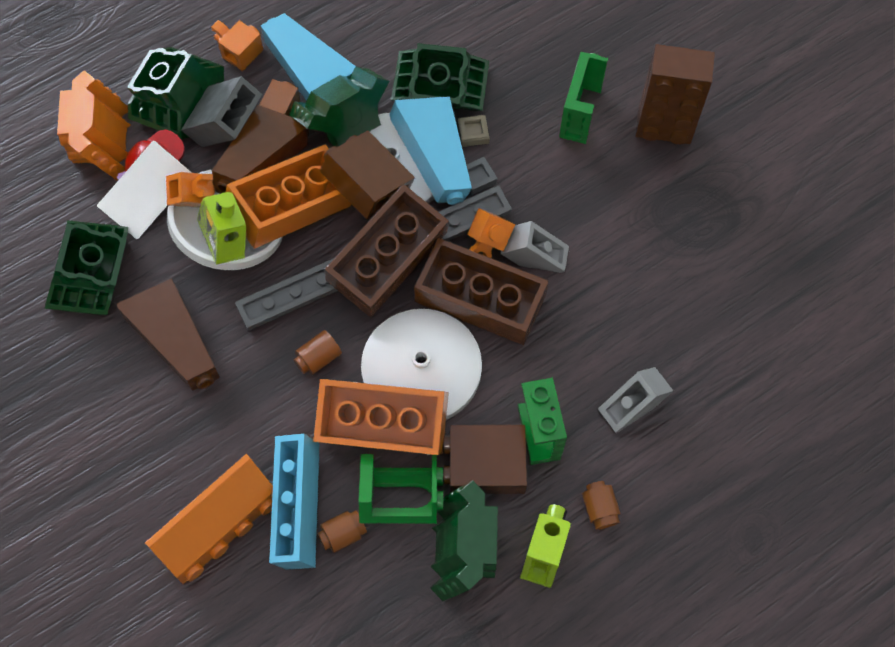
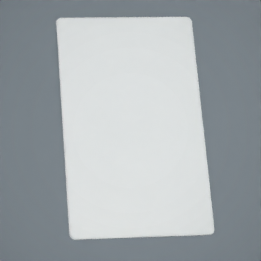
(141, 190)

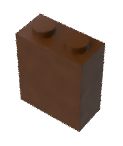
(365, 172)
(487, 455)

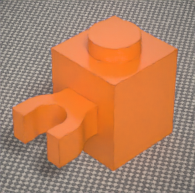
(239, 44)
(188, 188)
(490, 232)

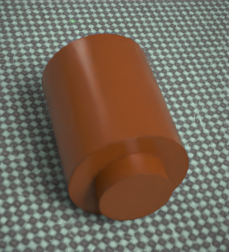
(317, 353)

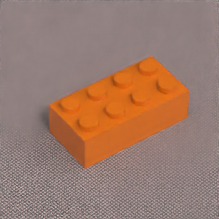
(286, 197)
(381, 417)

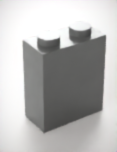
(221, 112)

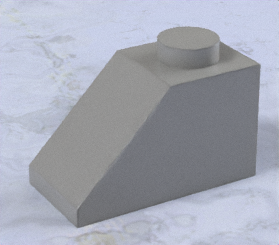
(536, 248)
(635, 398)

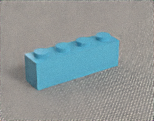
(294, 502)

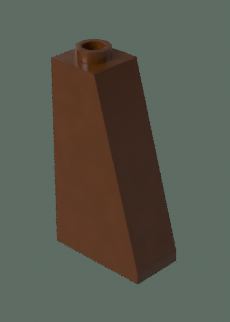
(262, 142)
(169, 330)

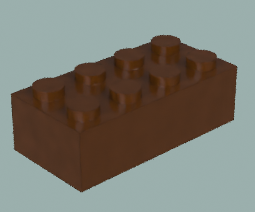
(674, 94)
(386, 250)
(480, 291)

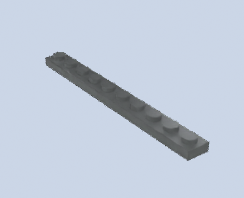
(312, 286)

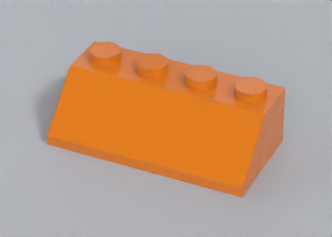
(213, 520)

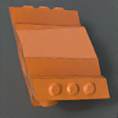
(93, 125)

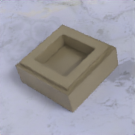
(473, 130)

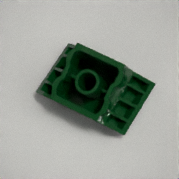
(441, 72)
(170, 88)
(343, 105)
(87, 267)
(464, 541)

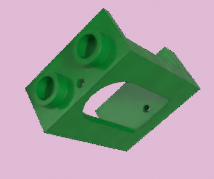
(577, 114)
(543, 427)
(399, 477)

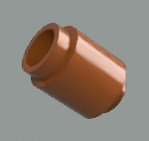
(601, 505)
(341, 531)

